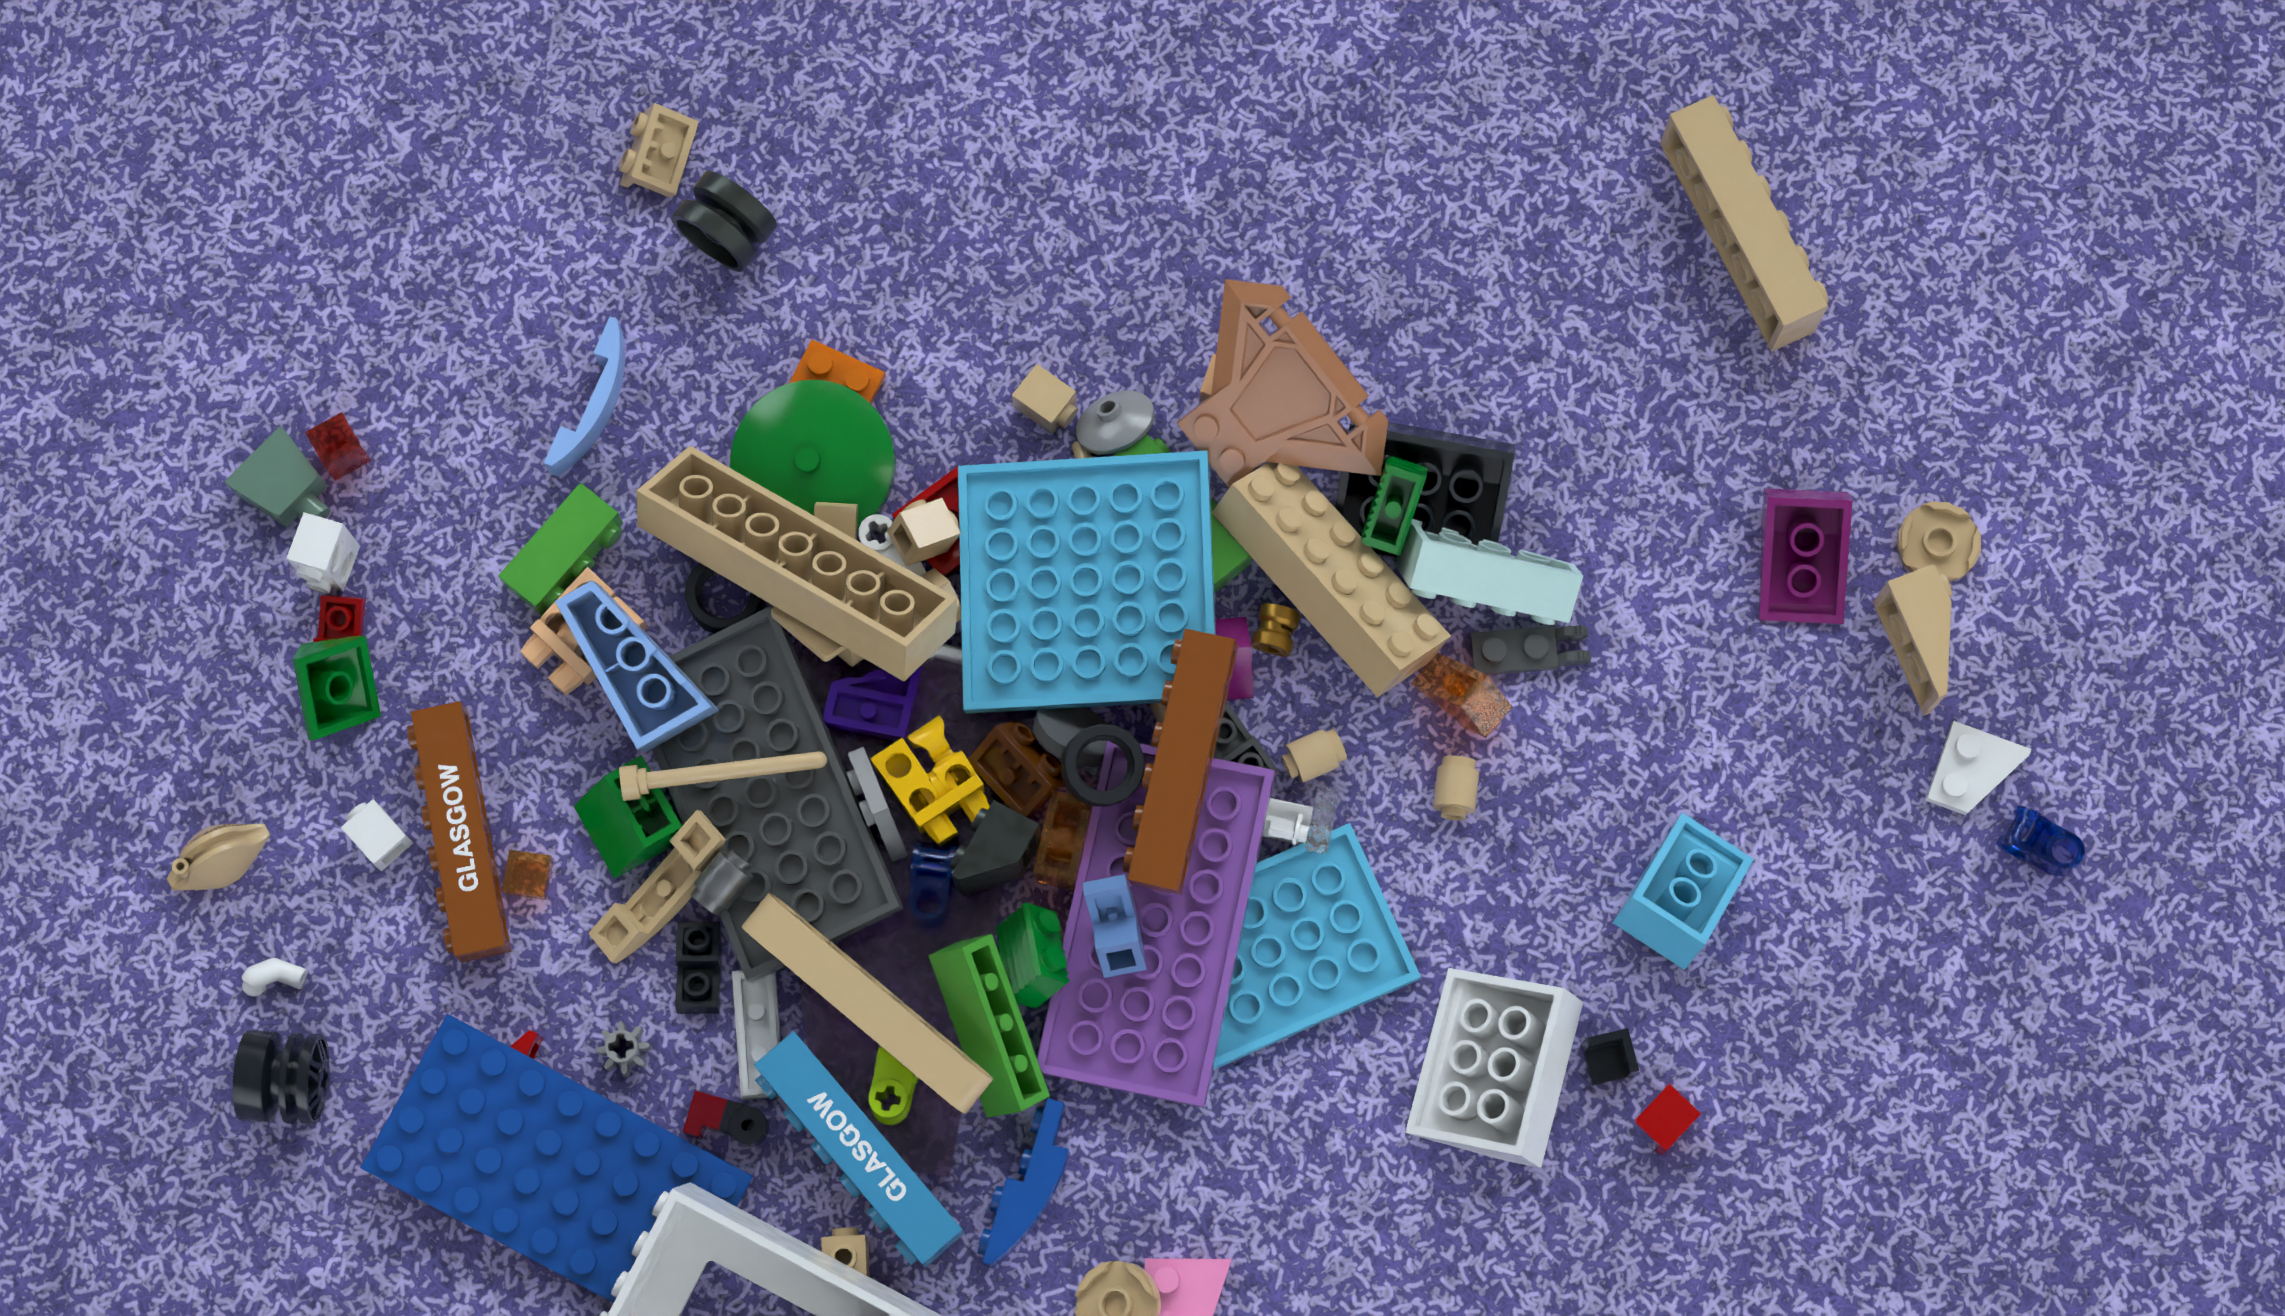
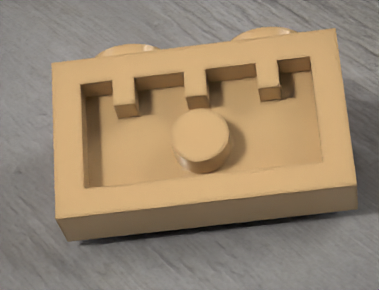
(658, 150)

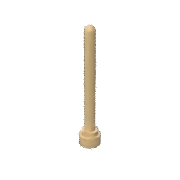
(639, 781)

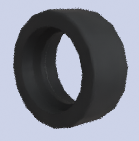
(709, 622)
(1133, 755)

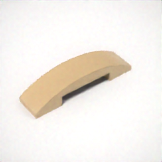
(662, 894)

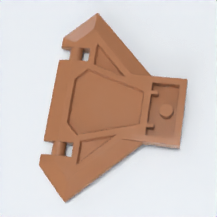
(1280, 394)

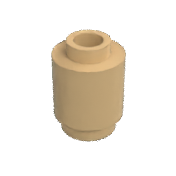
(1313, 755)
(1456, 787)

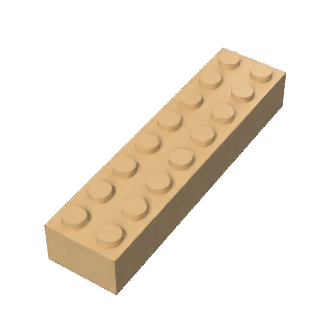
(797, 562)

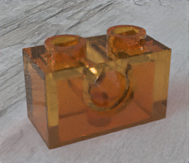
(1062, 841)

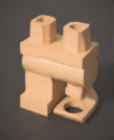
(554, 636)

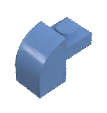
(1115, 925)

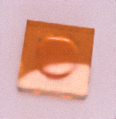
(527, 874)

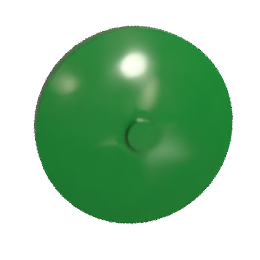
(817, 446)

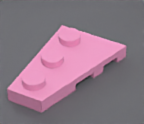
(1188, 1285)

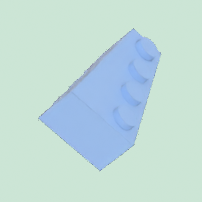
(636, 674)

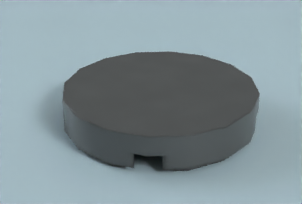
(1058, 726)

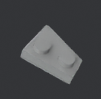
(874, 807)

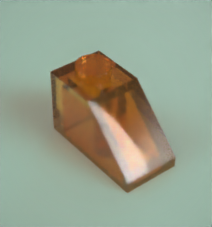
(1463, 694)

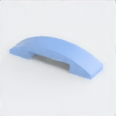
(571, 445)

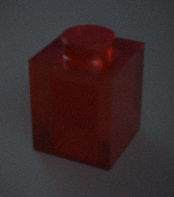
(338, 446)

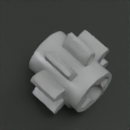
(633, 1056)

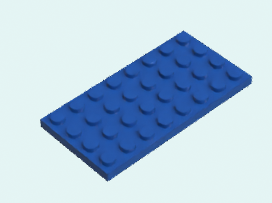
(536, 1157)

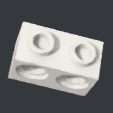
(323, 553)

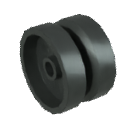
(724, 221)

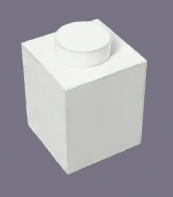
(376, 834)

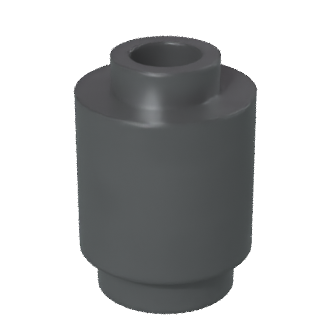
(722, 881)

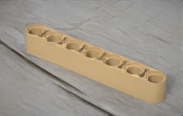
(867, 1003)

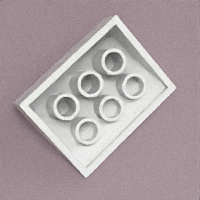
(1495, 1066)

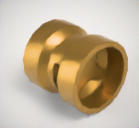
(1276, 629)

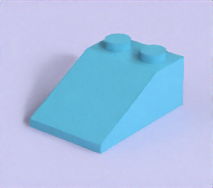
(1683, 891)

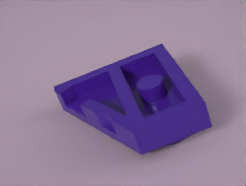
(873, 704)

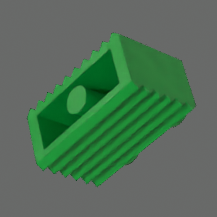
(1394, 505)
(1032, 954)

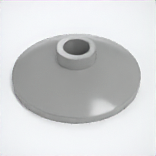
(1115, 422)

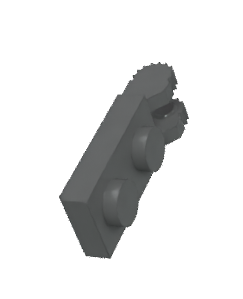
(1526, 649)

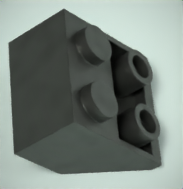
(997, 852)

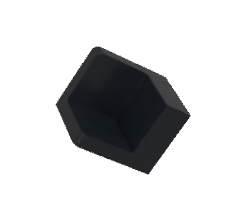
(1610, 1057)

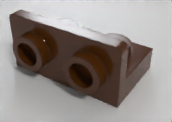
(1017, 767)

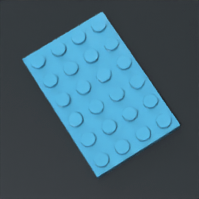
(1311, 946)

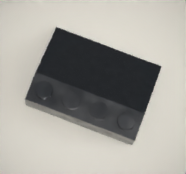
(1462, 486)

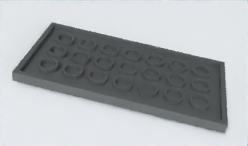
(795, 826)

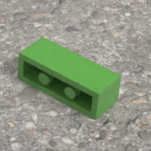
(562, 549)

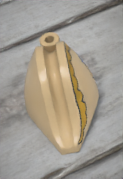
(217, 856)

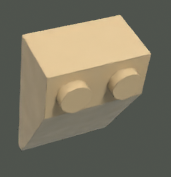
(1918, 624)

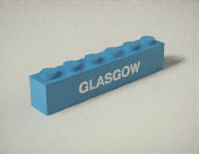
(858, 1149)

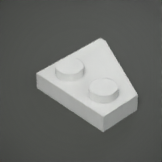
(1972, 767)

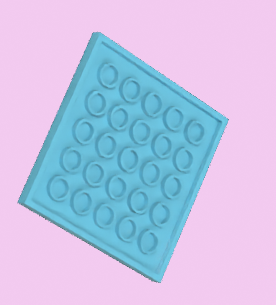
(1081, 578)

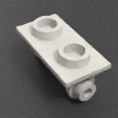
(1287, 821)

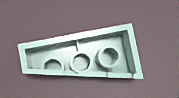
(1488, 575)

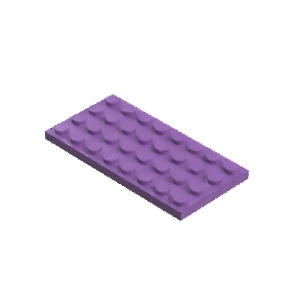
(1163, 1024)

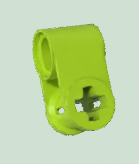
(891, 1078)

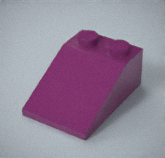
(1804, 555)

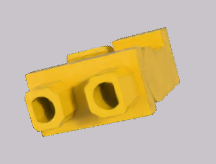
(936, 794)

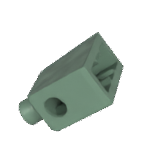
(279, 480)

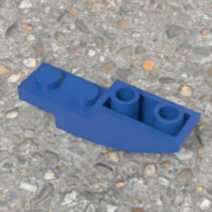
(1023, 1203)

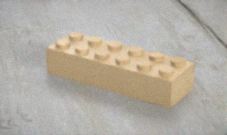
(1744, 222)
(1331, 575)

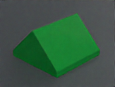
(335, 685)

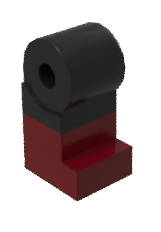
(727, 1117)

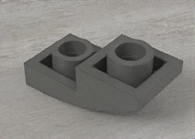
(1238, 745)

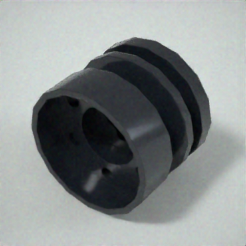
(281, 1077)

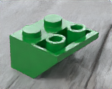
(627, 830)

